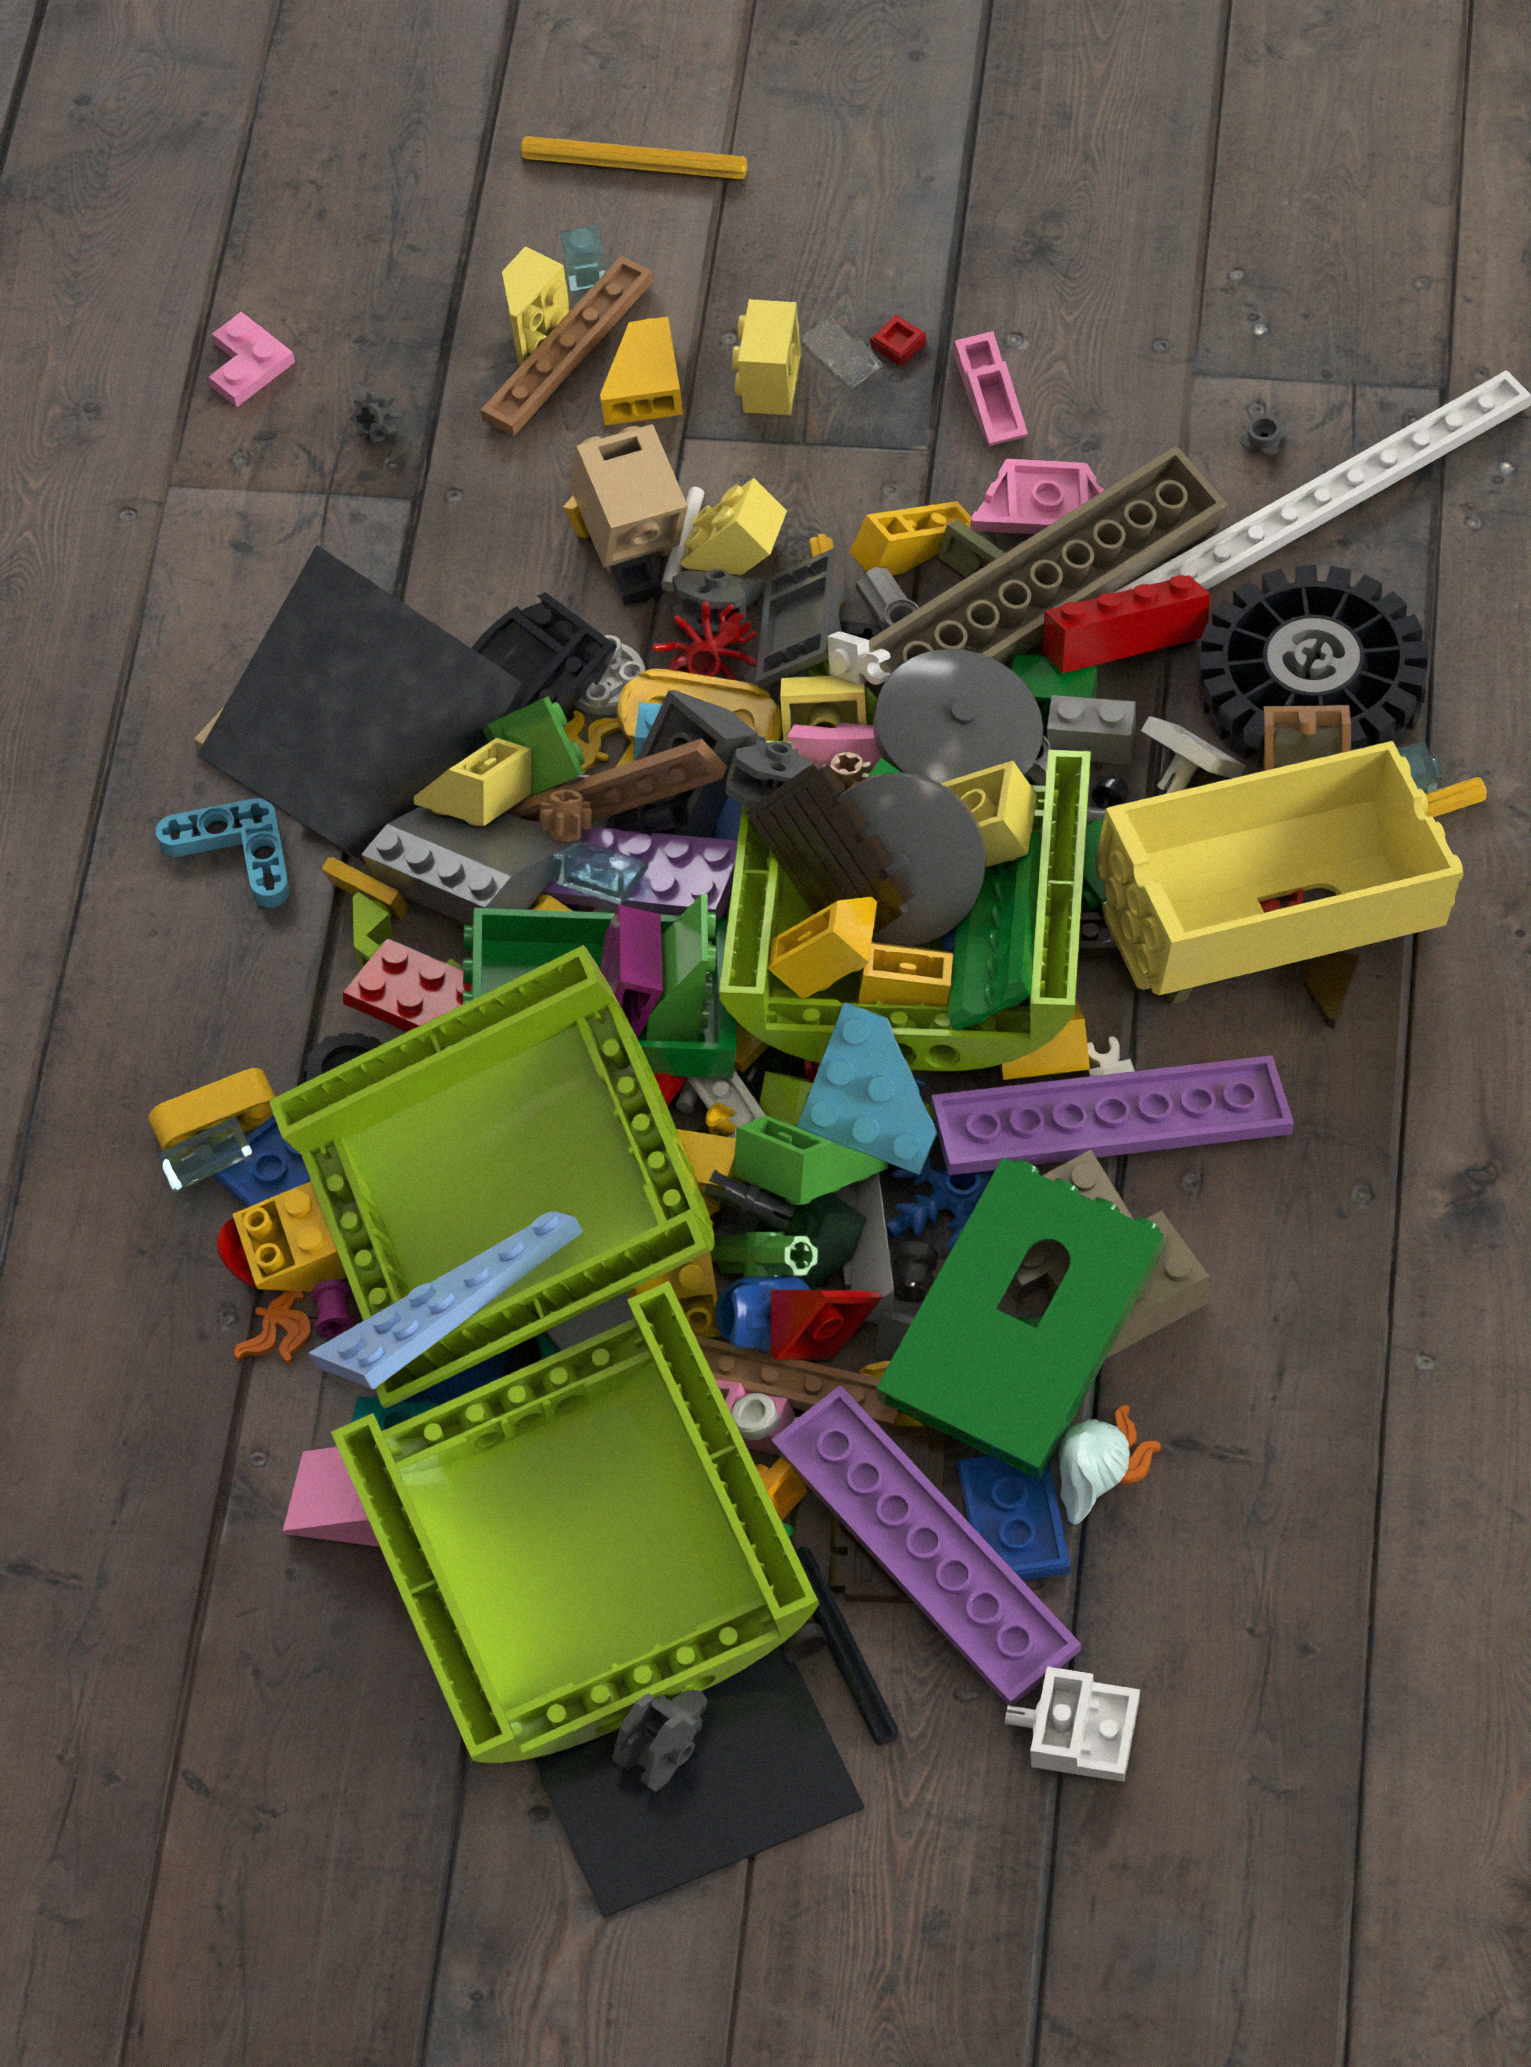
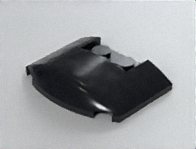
(546, 651)

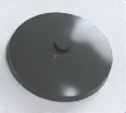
(956, 716)
(931, 844)

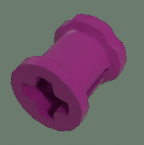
(333, 1308)

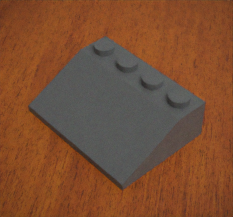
(462, 865)

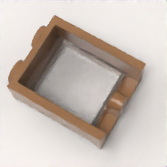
(1304, 733)

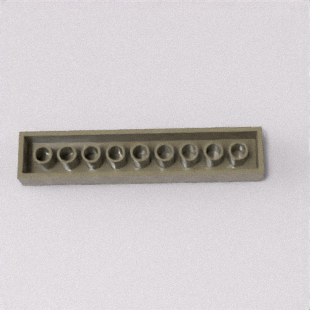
(1072, 560)

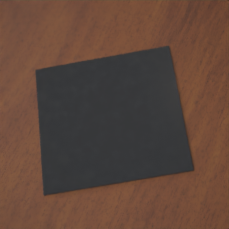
(353, 707)
(752, 1782)

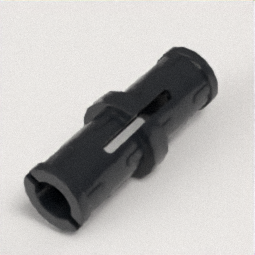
(748, 1201)

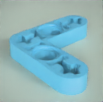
(250, 834)

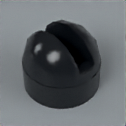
(1110, 784)

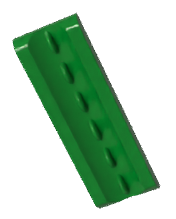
(996, 942)

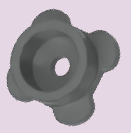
(1264, 435)

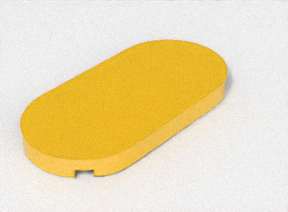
(741, 698)

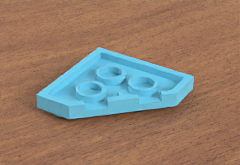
(869, 1094)

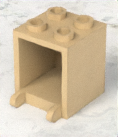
(628, 495)

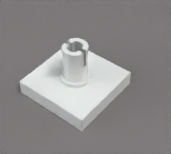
(1190, 753)

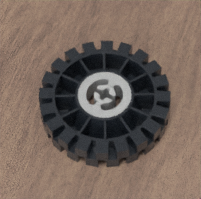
(1270, 640)

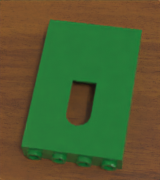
(520, 940)
(992, 1375)

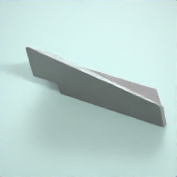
(871, 1261)

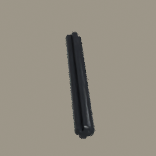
(848, 1655)

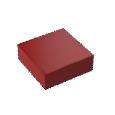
(898, 340)

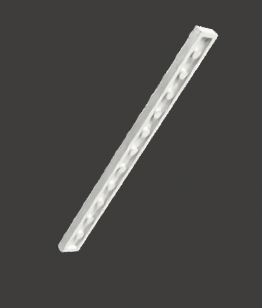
(1346, 484)

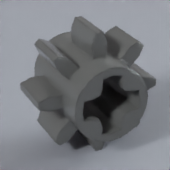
(378, 425)

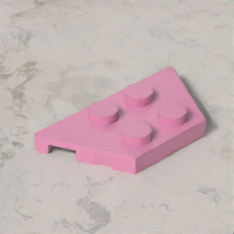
(1033, 495)

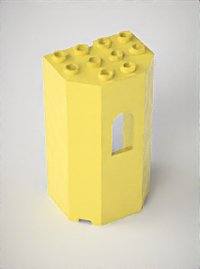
(1199, 860)

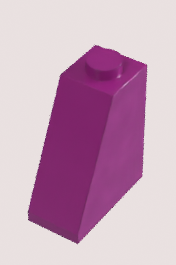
(634, 962)

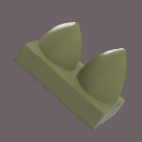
(967, 549)

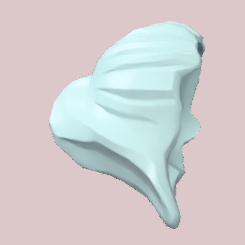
(1091, 1463)

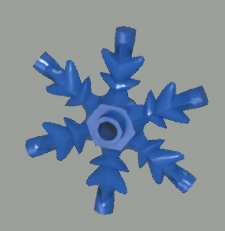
(944, 1196)

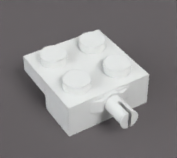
(1080, 1725)

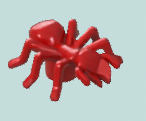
(701, 655)

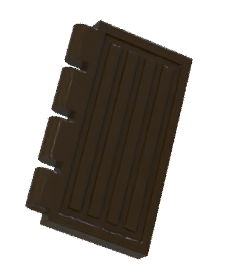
(823, 846)
(858, 1571)

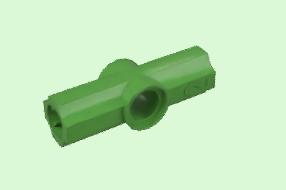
(764, 1254)

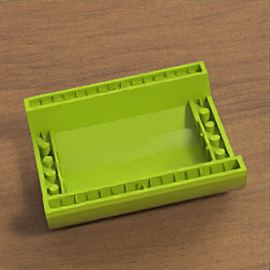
(769, 904)
(480, 1130)
(580, 1537)

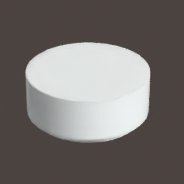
(755, 1416)

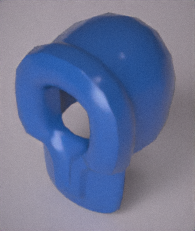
(745, 1309)

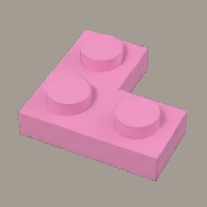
(254, 361)

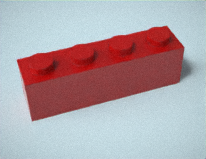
(1125, 623)

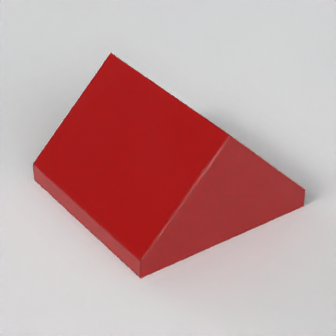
(816, 1321)

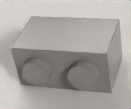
(1094, 726)

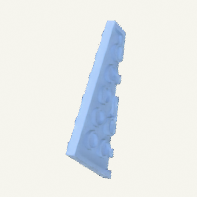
(430, 1311)

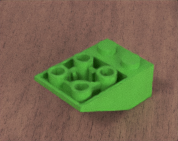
(541, 729)
(685, 976)
(797, 1161)

